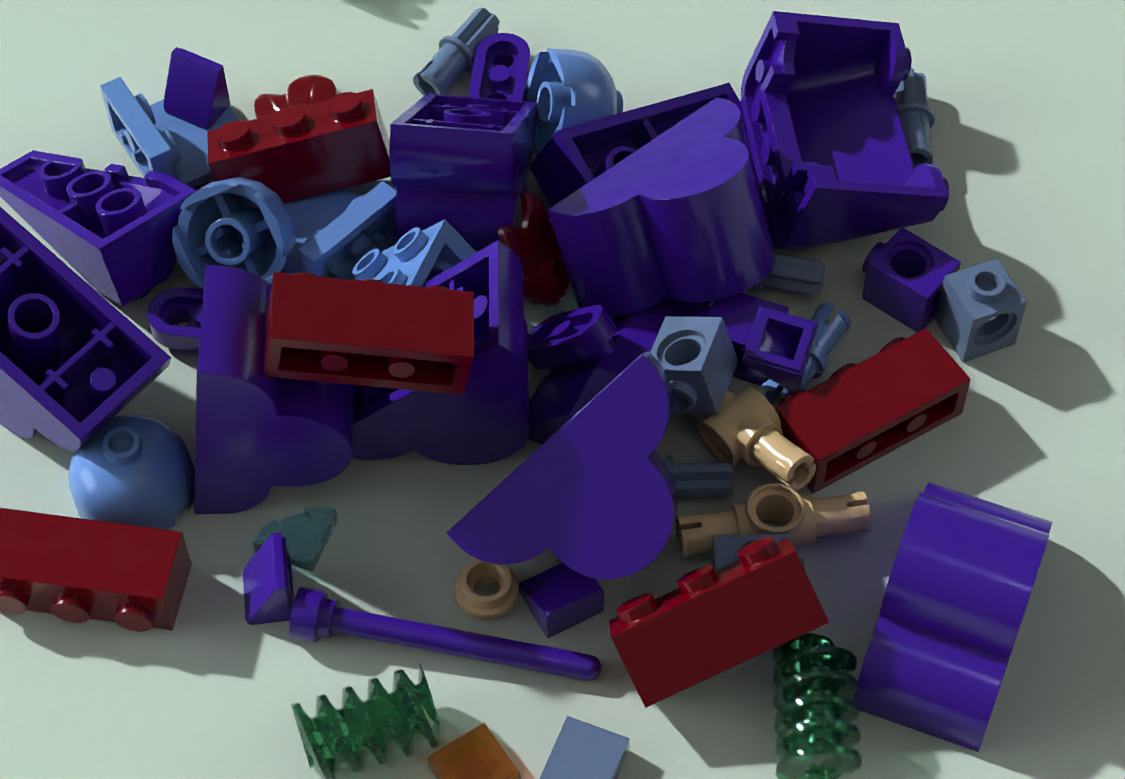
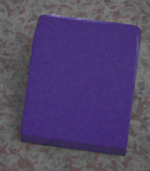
(195, 89)
(780, 346)
(269, 583)
(562, 598)

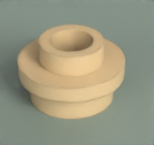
(484, 574)

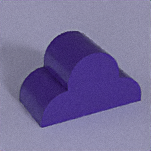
(462, 164)
(670, 220)
(63, 347)
(494, 409)
(254, 426)
(590, 489)
(951, 615)

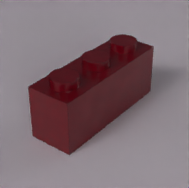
(306, 147)
(369, 333)
(874, 406)
(91, 570)
(716, 619)

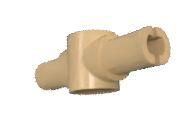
(752, 432)
(776, 502)

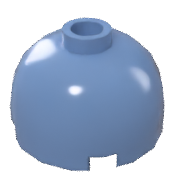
(569, 92)
(234, 226)
(133, 474)

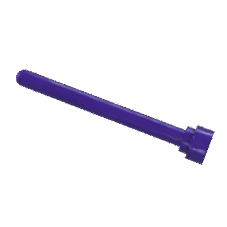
(318, 616)

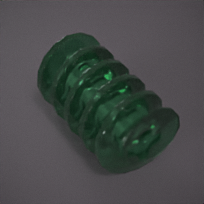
(815, 709)
(368, 723)

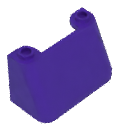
(832, 133)

